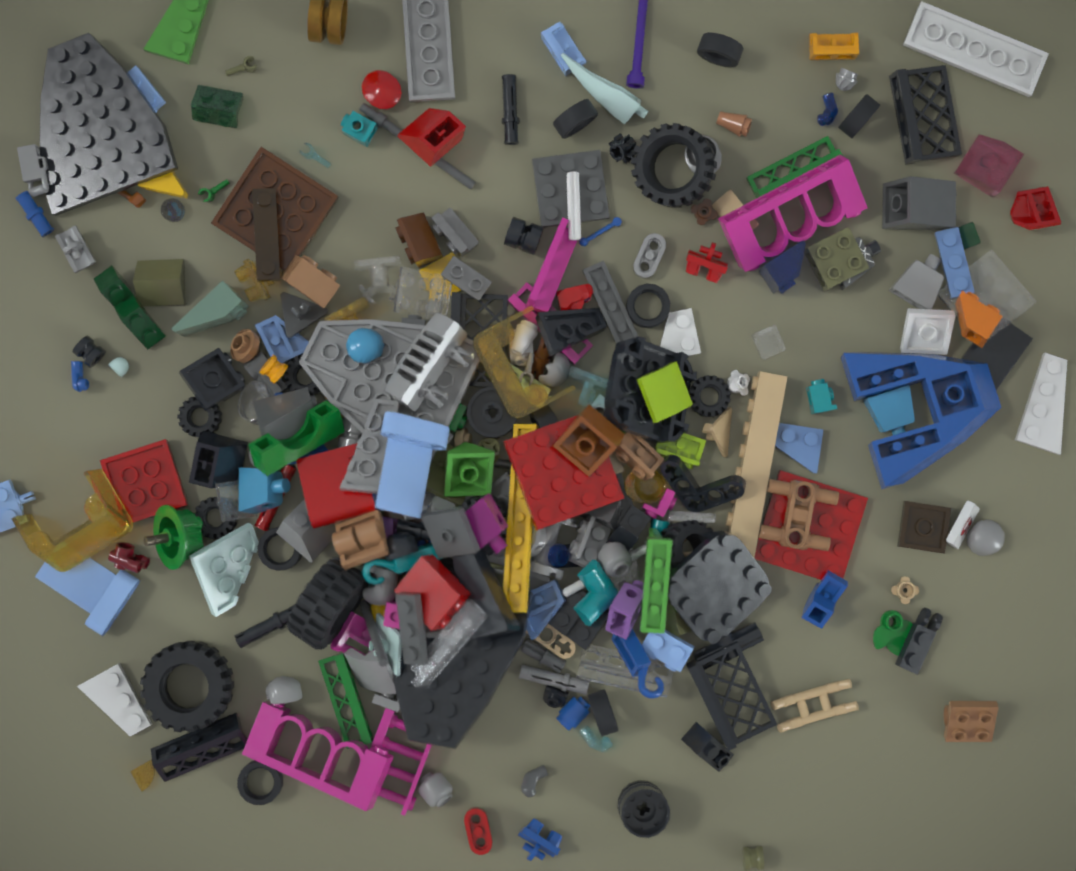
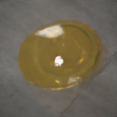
(645, 491)

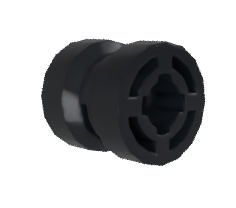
(89, 351)

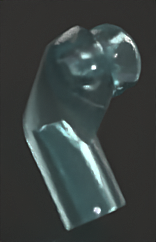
(593, 742)

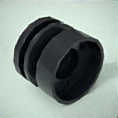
(649, 820)

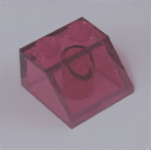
(989, 164)

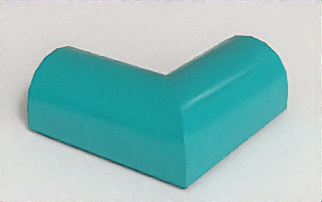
(600, 595)

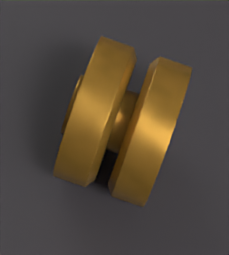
(328, 18)

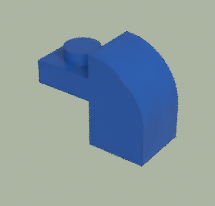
(822, 599)

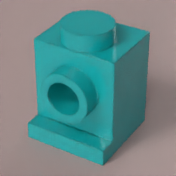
(364, 134)
(820, 397)

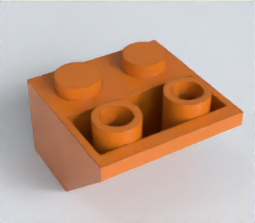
(976, 318)

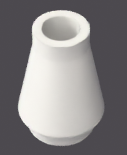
(523, 337)

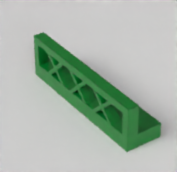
(799, 171)
(353, 696)

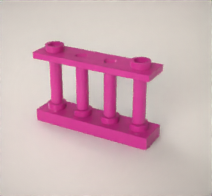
(390, 720)

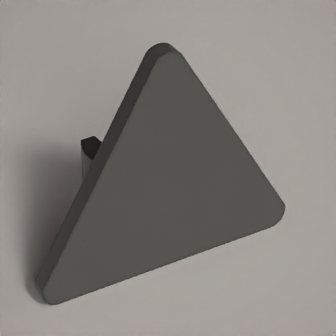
(299, 313)

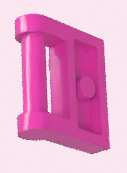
(354, 628)

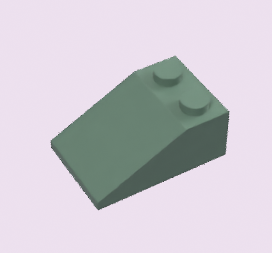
(215, 309)

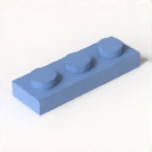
(954, 262)

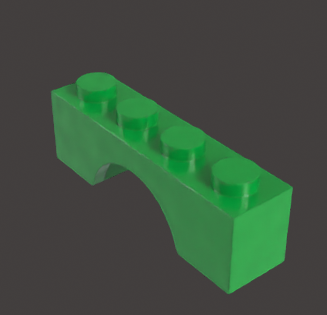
(320, 426)

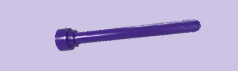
(635, 78)

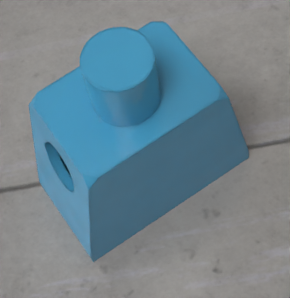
(891, 410)
(260, 491)

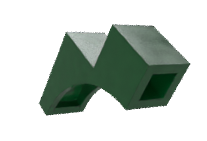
(128, 307)

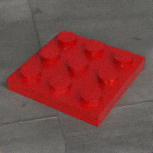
(145, 479)

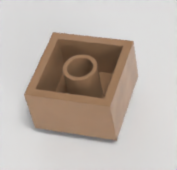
(310, 281)

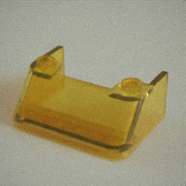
(515, 399)
(105, 526)

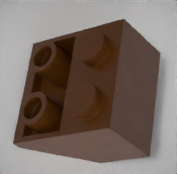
(420, 240)

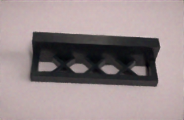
(196, 745)

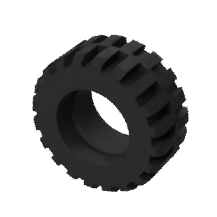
(326, 603)
(158, 697)

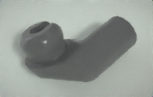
(530, 780)

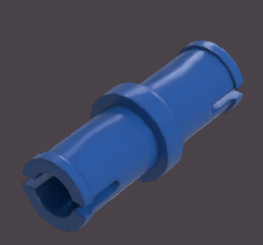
(34, 214)

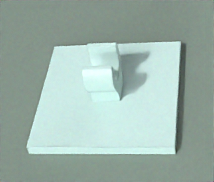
(391, 642)

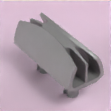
(426, 361)

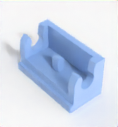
(558, 42)

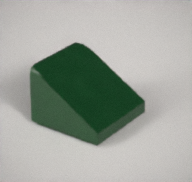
(969, 235)

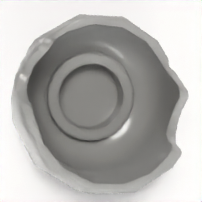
(557, 371)
(985, 538)
(283, 690)

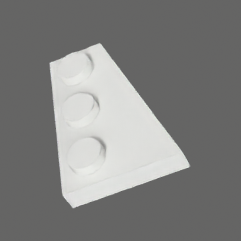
(118, 699)

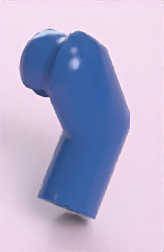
(78, 381)

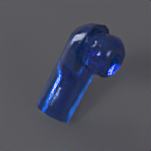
(830, 111)

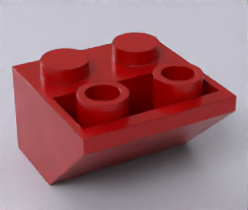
(433, 134)

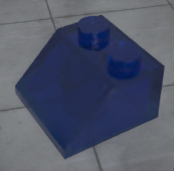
(784, 269)

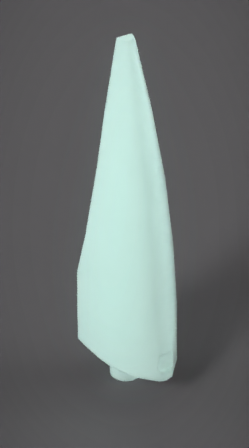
(611, 96)

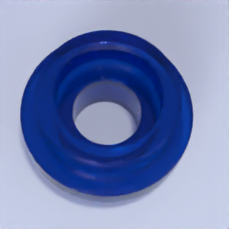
(558, 555)

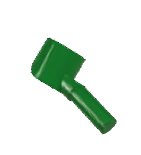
(213, 191)

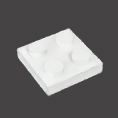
(927, 331)

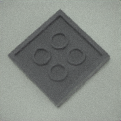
(551, 186)

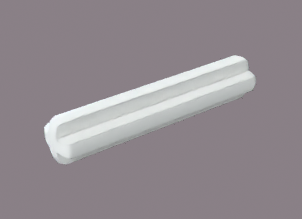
(573, 204)

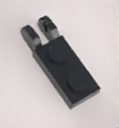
(919, 641)

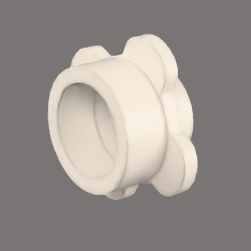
(738, 383)

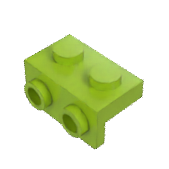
(686, 447)

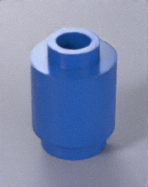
(573, 713)

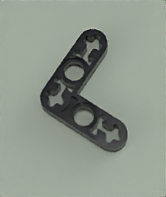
(696, 492)

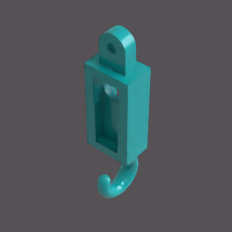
(399, 564)

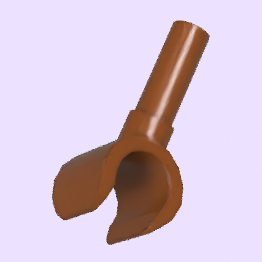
(136, 199)

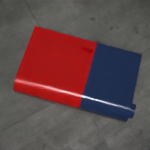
(321, 483)

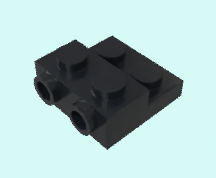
(213, 379)
(572, 626)

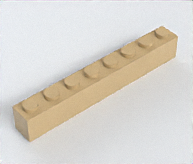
(757, 456)

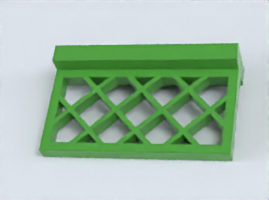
(655, 583)

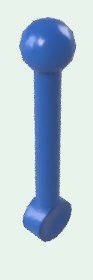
(616, 222)

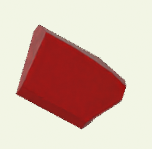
(1035, 209)

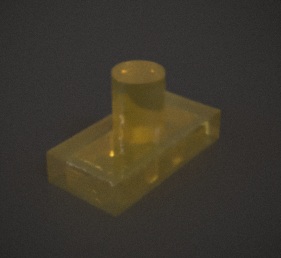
(349, 312)

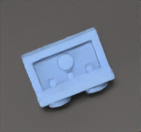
(668, 649)

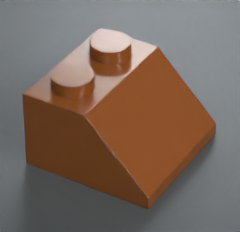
(589, 440)

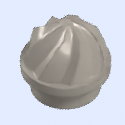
(846, 79)

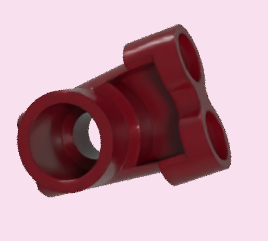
(124, 558)

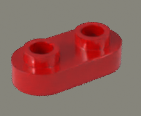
(478, 830)

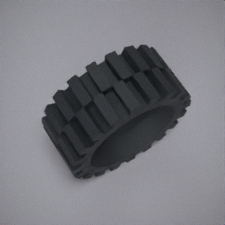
(654, 145)

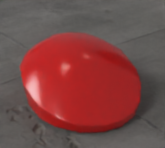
(381, 89)

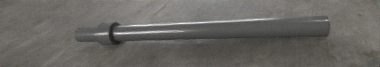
(382, 121)

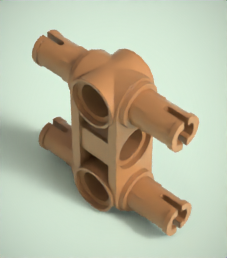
(798, 514)

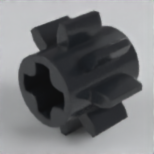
(622, 148)

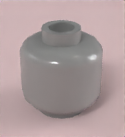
(615, 559)
(435, 789)

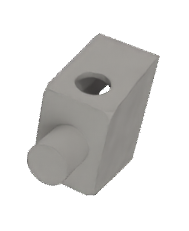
(919, 283)

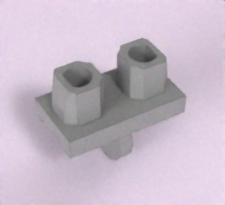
(75, 249)

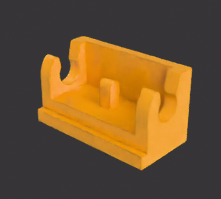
(833, 46)

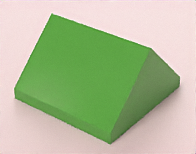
(469, 471)

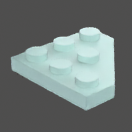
(224, 567)

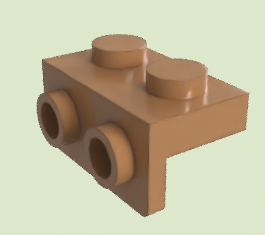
(638, 455)

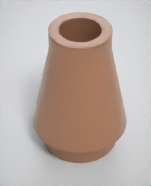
(735, 123)

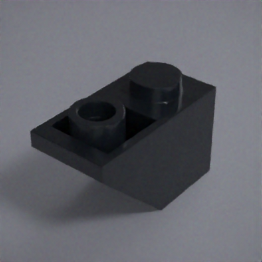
(707, 747)

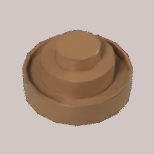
(245, 345)

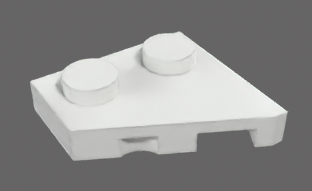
(681, 333)

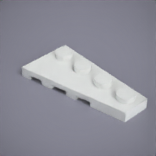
(1044, 411)

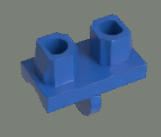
(549, 845)

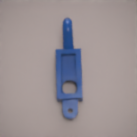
(637, 662)

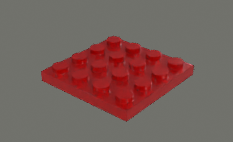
(552, 483)
(833, 521)

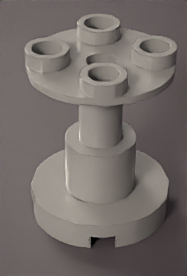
(540, 562)

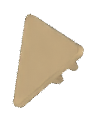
(720, 431)

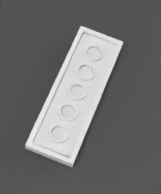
(975, 49)

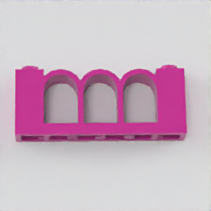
(847, 203)
(368, 779)

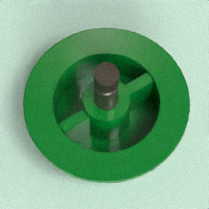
(175, 535)

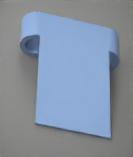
(407, 461)
(93, 590)

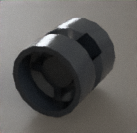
(523, 235)

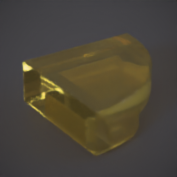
(144, 775)

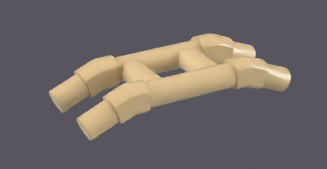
(822, 692)

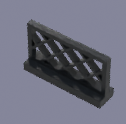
(907, 119)
(458, 314)
(713, 704)

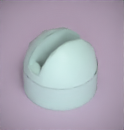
(119, 366)

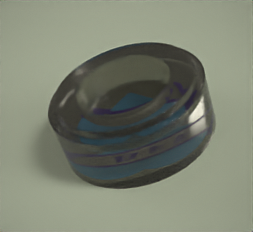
(172, 210)

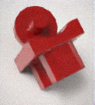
(696, 260)

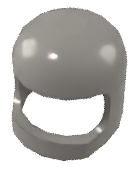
(383, 592)

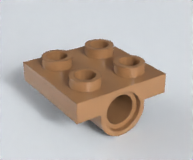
(360, 539)
(970, 721)

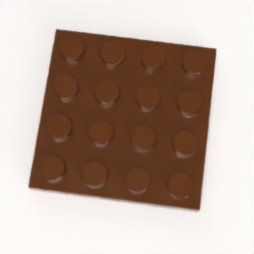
(299, 202)

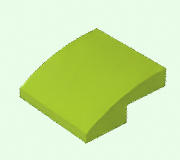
(664, 392)

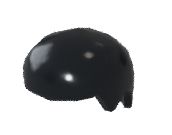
(400, 544)

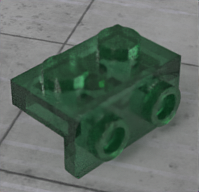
(216, 106)

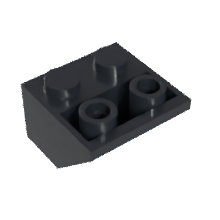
(217, 460)

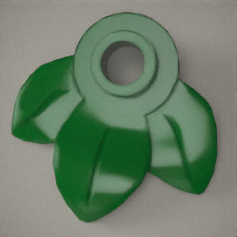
(891, 636)

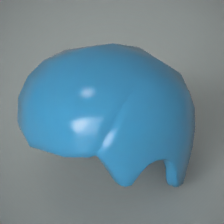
(364, 345)

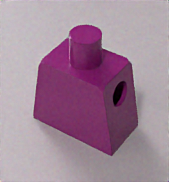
(487, 523)

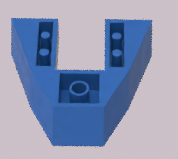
(957, 395)

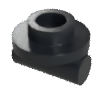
(554, 697)

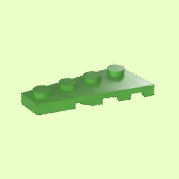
(178, 30)

